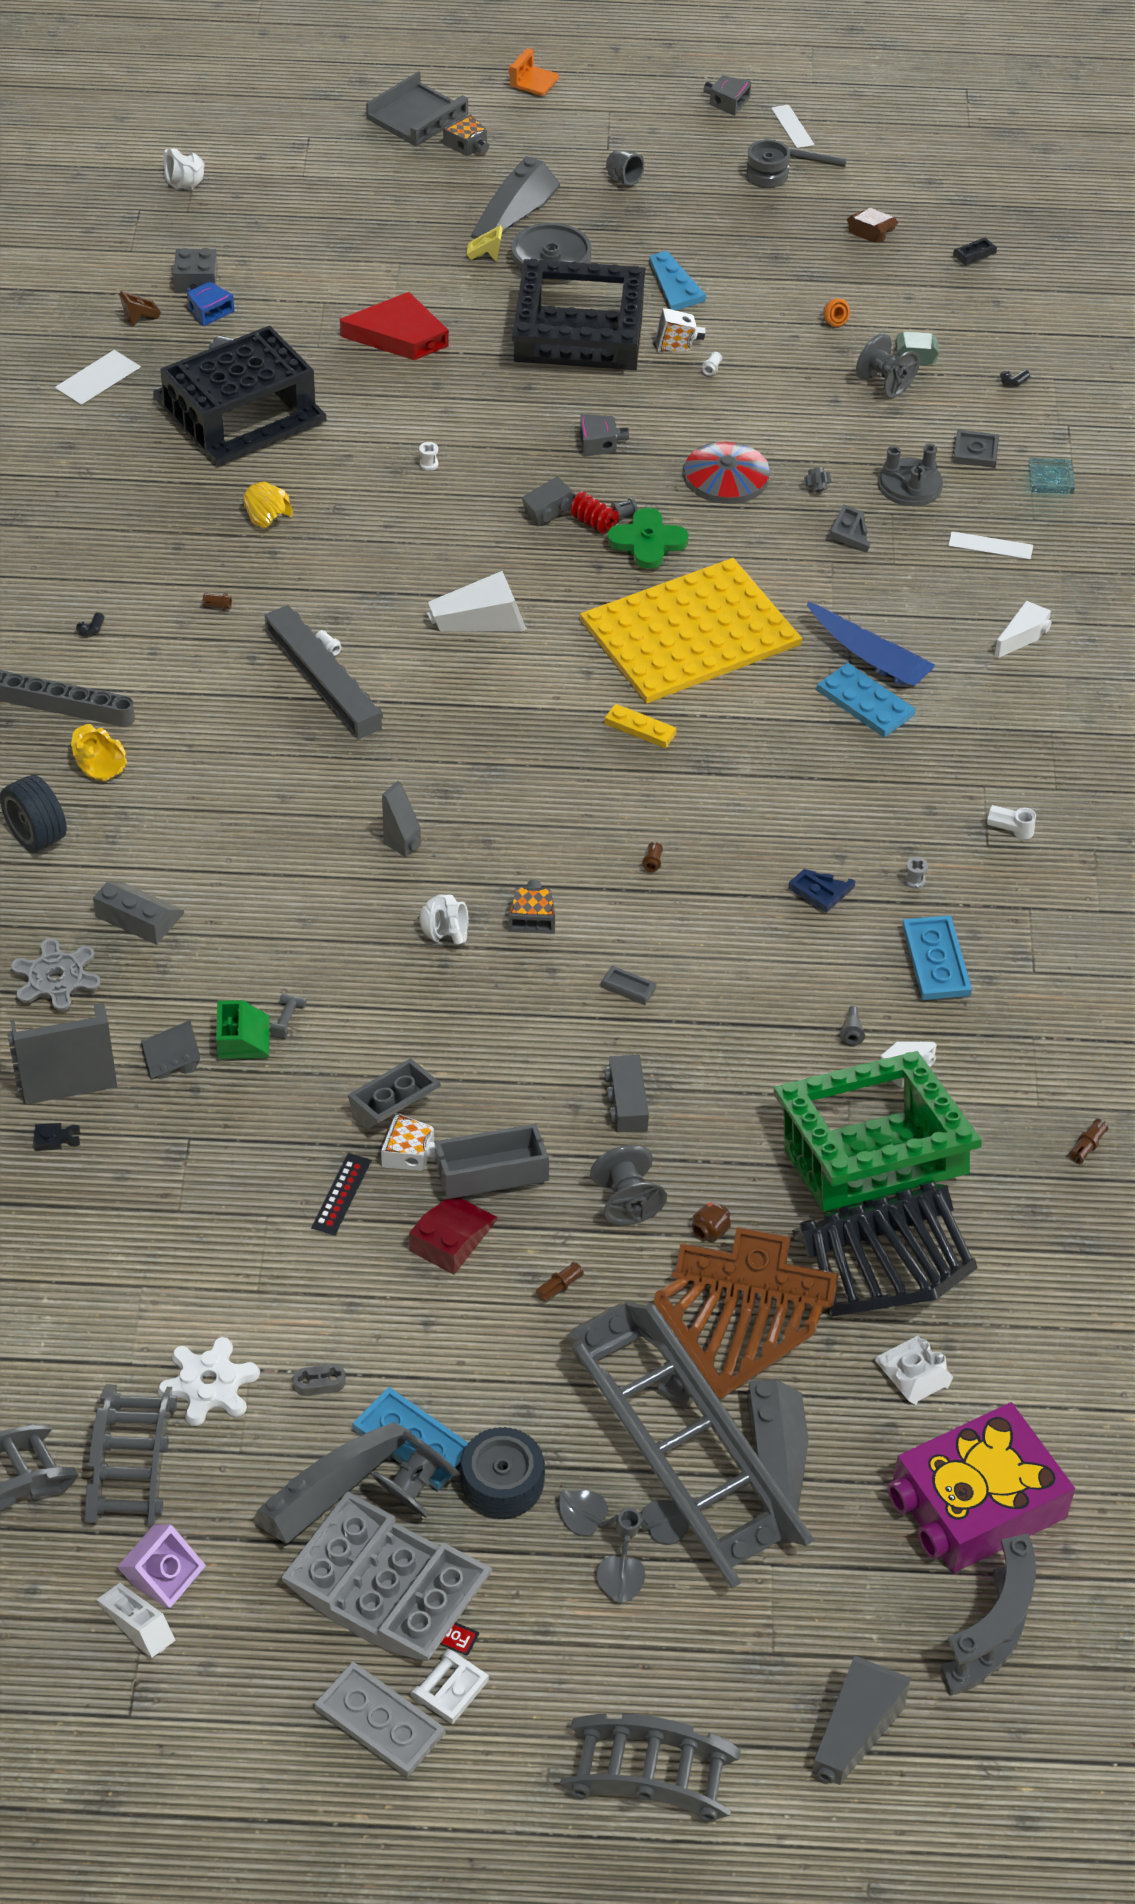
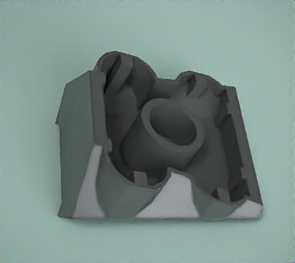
(171, 1051)

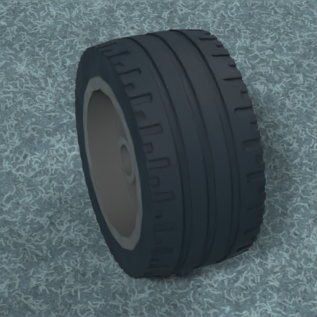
(33, 813)
(502, 1472)

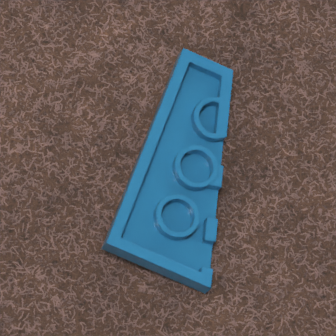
(677, 285)

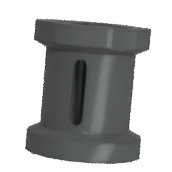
(625, 508)

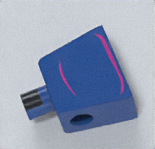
(209, 302)

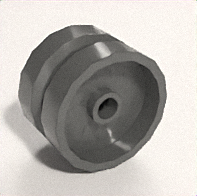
(768, 163)

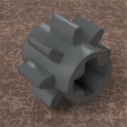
(817, 479)

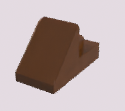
(135, 306)

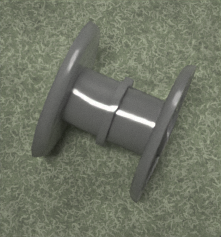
(877, 358)
(624, 1172)
(415, 1473)

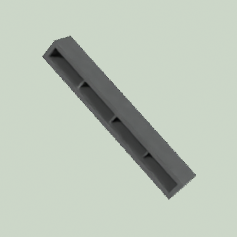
(323, 672)

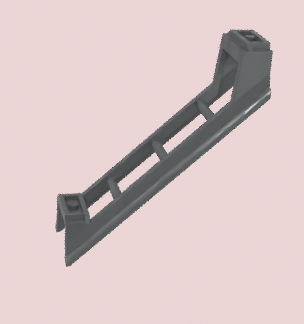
(625, 1324)

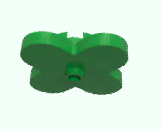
(648, 538)

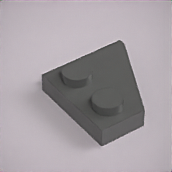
(850, 528)

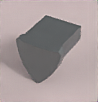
(673, 1390)

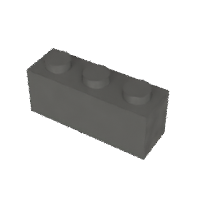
(627, 1093)

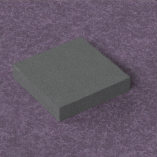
(976, 448)

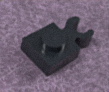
(52, 1136)

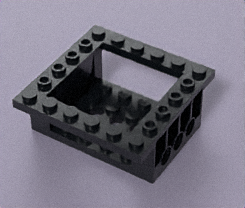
(575, 334)
(233, 375)

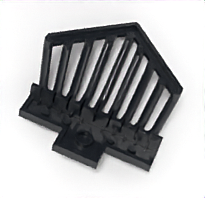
(882, 1218)

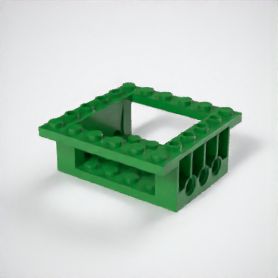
(883, 1153)

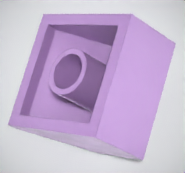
(162, 1565)

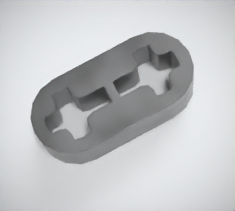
(319, 1380)

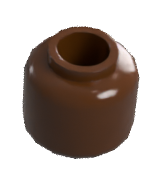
(711, 1222)

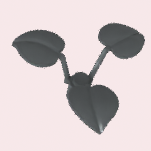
(621, 1576)

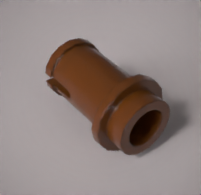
(217, 601)
(652, 861)

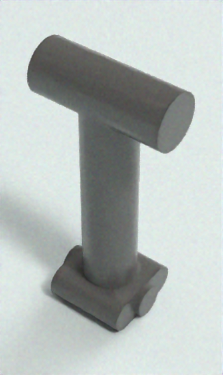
(280, 1029)

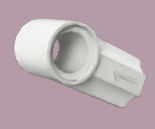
(1020, 821)

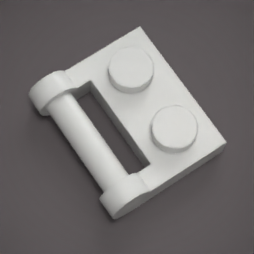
(456, 1692)

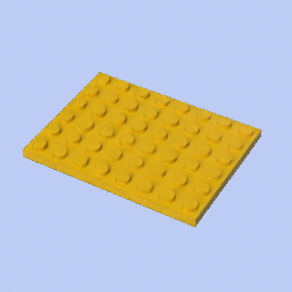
(690, 630)

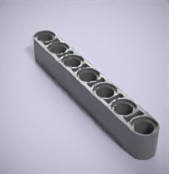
(66, 699)

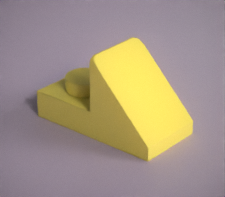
(485, 243)

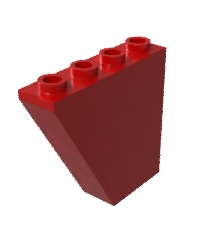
(397, 327)

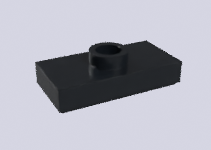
(975, 251)

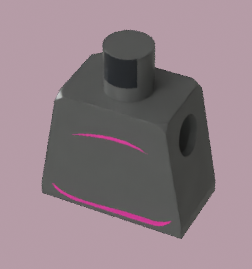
(728, 93)
(600, 434)

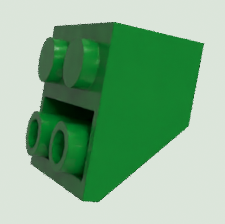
(241, 1030)

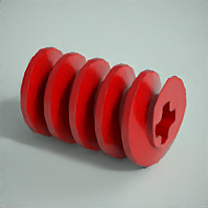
(593, 512)

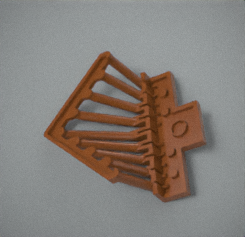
(756, 1268)

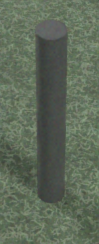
(818, 157)

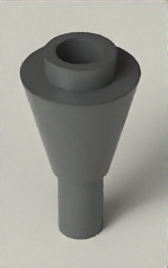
(852, 1030)

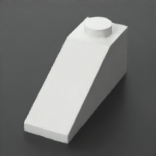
(1024, 629)
(137, 1619)

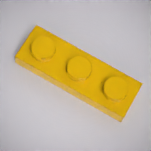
(640, 725)

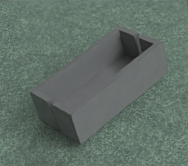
(491, 1161)

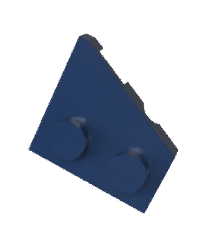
(820, 888)

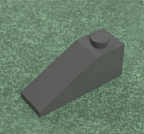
(400, 824)

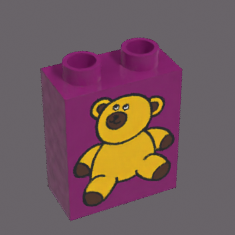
(980, 1487)

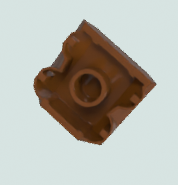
(871, 224)

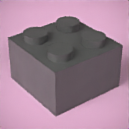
(194, 267)

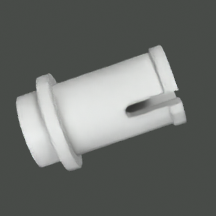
(710, 366)
(329, 643)

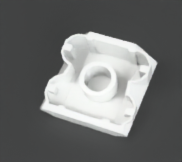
(915, 1369)

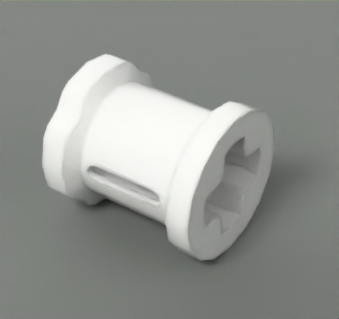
(428, 456)

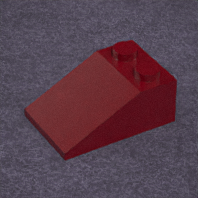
(450, 1233)

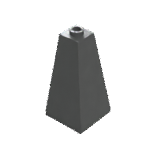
(864, 1711)

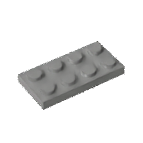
(380, 1719)

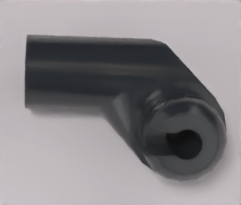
(1015, 380)
(92, 628)

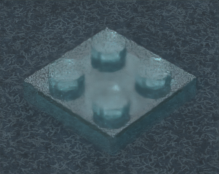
(1051, 475)

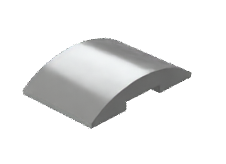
(384, 1579)

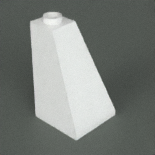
(478, 607)

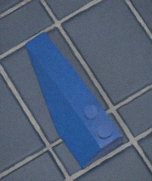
(882, 654)

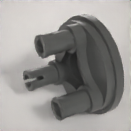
(911, 479)

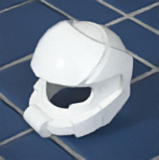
(182, 170)
(445, 916)

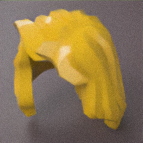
(265, 502)
(97, 753)

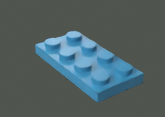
(866, 699)
(936, 957)
(392, 1408)

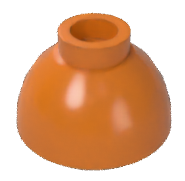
(836, 312)

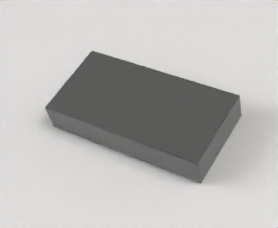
(628, 985)

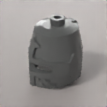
(625, 166)

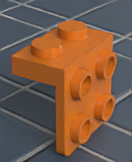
(531, 78)

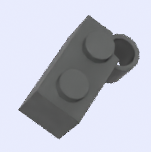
(548, 501)

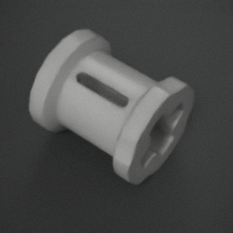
(915, 876)

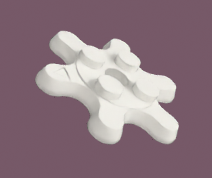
(221, 1392)

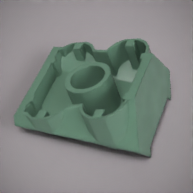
(923, 343)

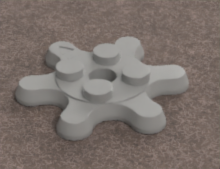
(52, 962)

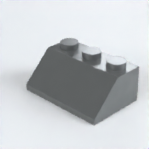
(135, 911)
(391, 1093)

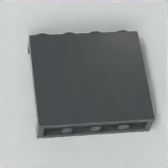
(415, 110)
(63, 1058)

